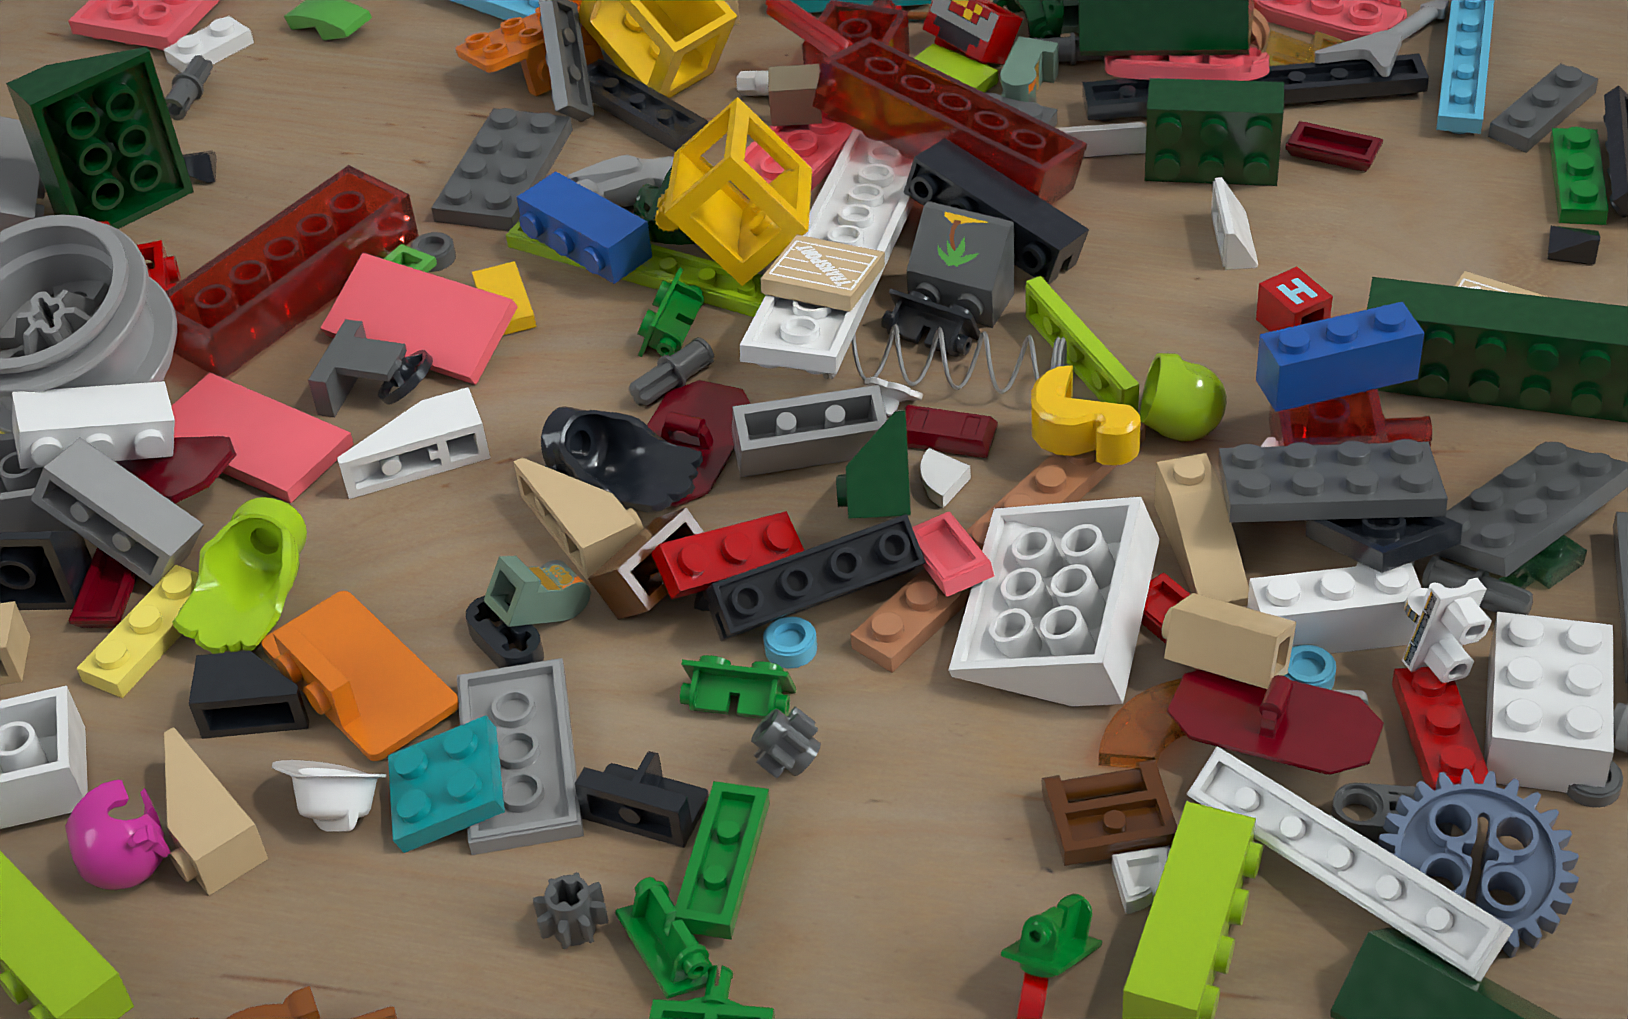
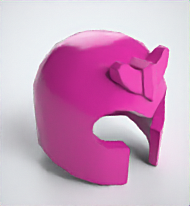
(111, 850)

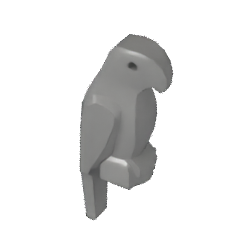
(622, 177)

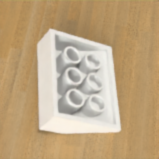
(1060, 602)

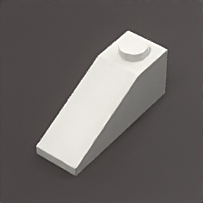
(417, 444)

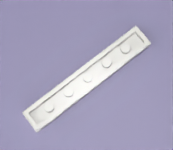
(1354, 865)

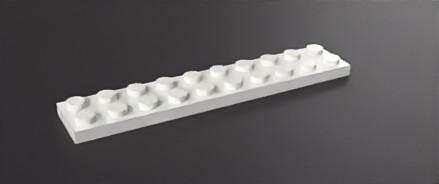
(856, 207)

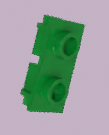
(676, 304)
(717, 680)
(1055, 938)
(664, 944)

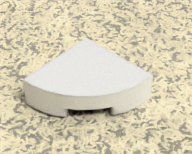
(943, 476)
(1139, 876)

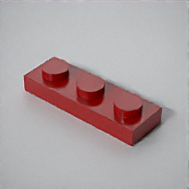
(711, 556)
(1438, 726)

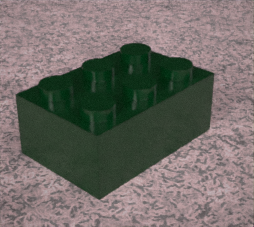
(1214, 131)

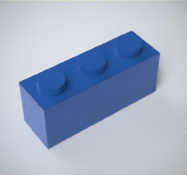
(584, 227)
(1339, 356)

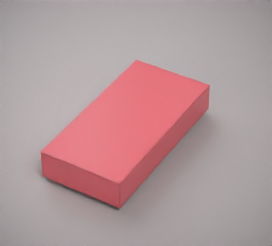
(951, 554)

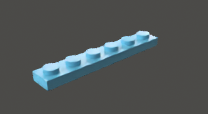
(1465, 66)

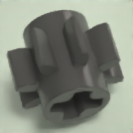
(786, 742)
(570, 910)

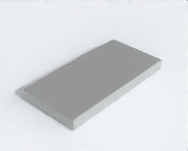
(535, 753)

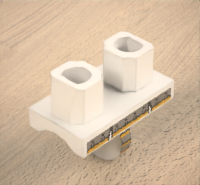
(1442, 625)

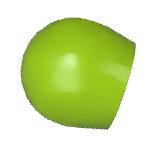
(1181, 398)

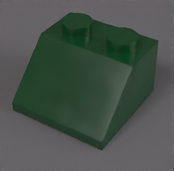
(878, 474)

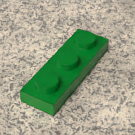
(1578, 176)
(722, 859)

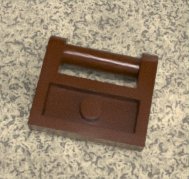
(1109, 824)

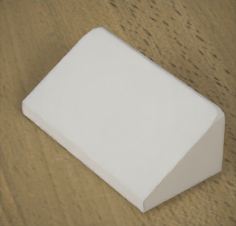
(1110, 138)
(1231, 229)

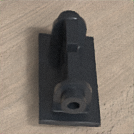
(917, 312)

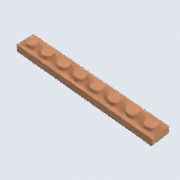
(923, 608)

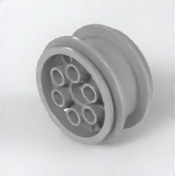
(78, 310)

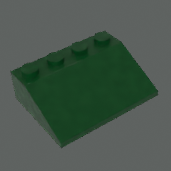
(102, 136)

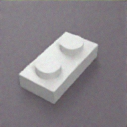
(214, 43)

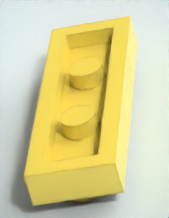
(140, 636)

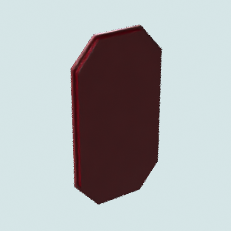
(700, 420)
(190, 470)
(1281, 724)

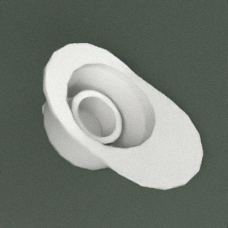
(330, 792)

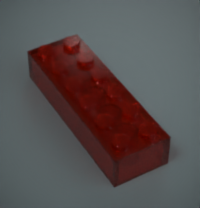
(917, 106)
(286, 269)

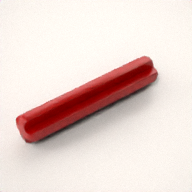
(807, 26)

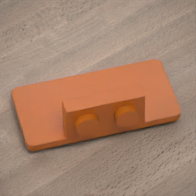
(524, 42)
(360, 675)

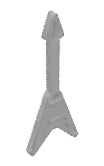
(1383, 46)

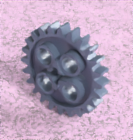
(1532, 875)

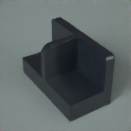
(641, 801)

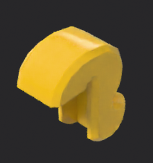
(1081, 426)

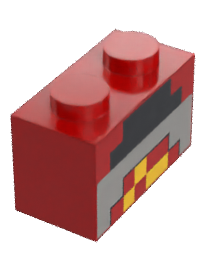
(973, 26)

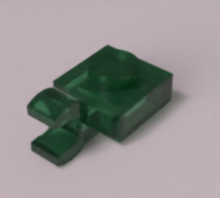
(1549, 565)

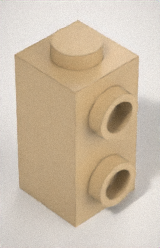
(1228, 639)

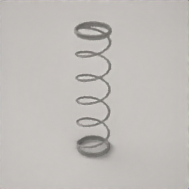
(1058, 358)

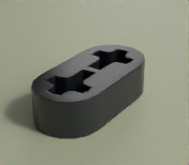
(495, 640)

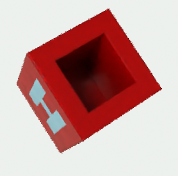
(1291, 301)

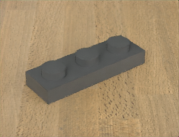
(566, 58)
(1543, 107)

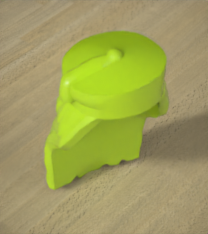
(244, 577)

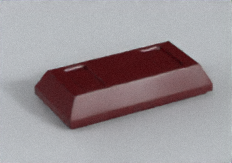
(1333, 146)
(949, 431)
(103, 593)

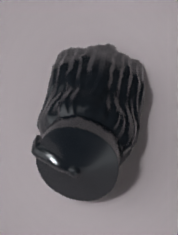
(619, 457)

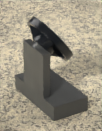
(355, 356)

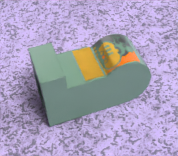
(1027, 67)
(535, 592)

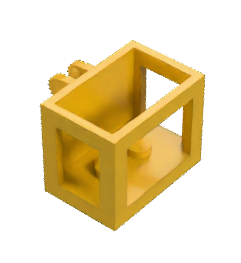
(661, 40)
(716, 215)

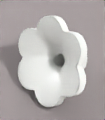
(893, 393)

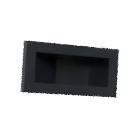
(243, 697)

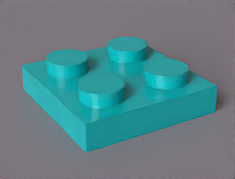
(445, 784)

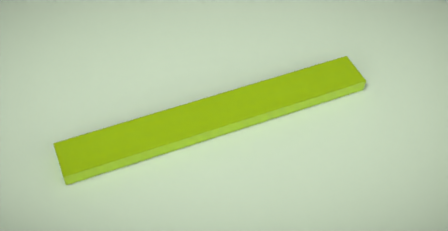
(716, 284)

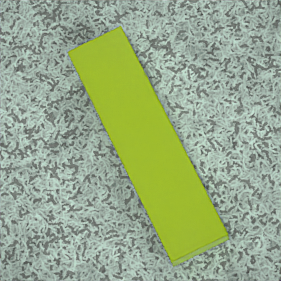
(1085, 352)

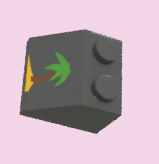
(963, 261)

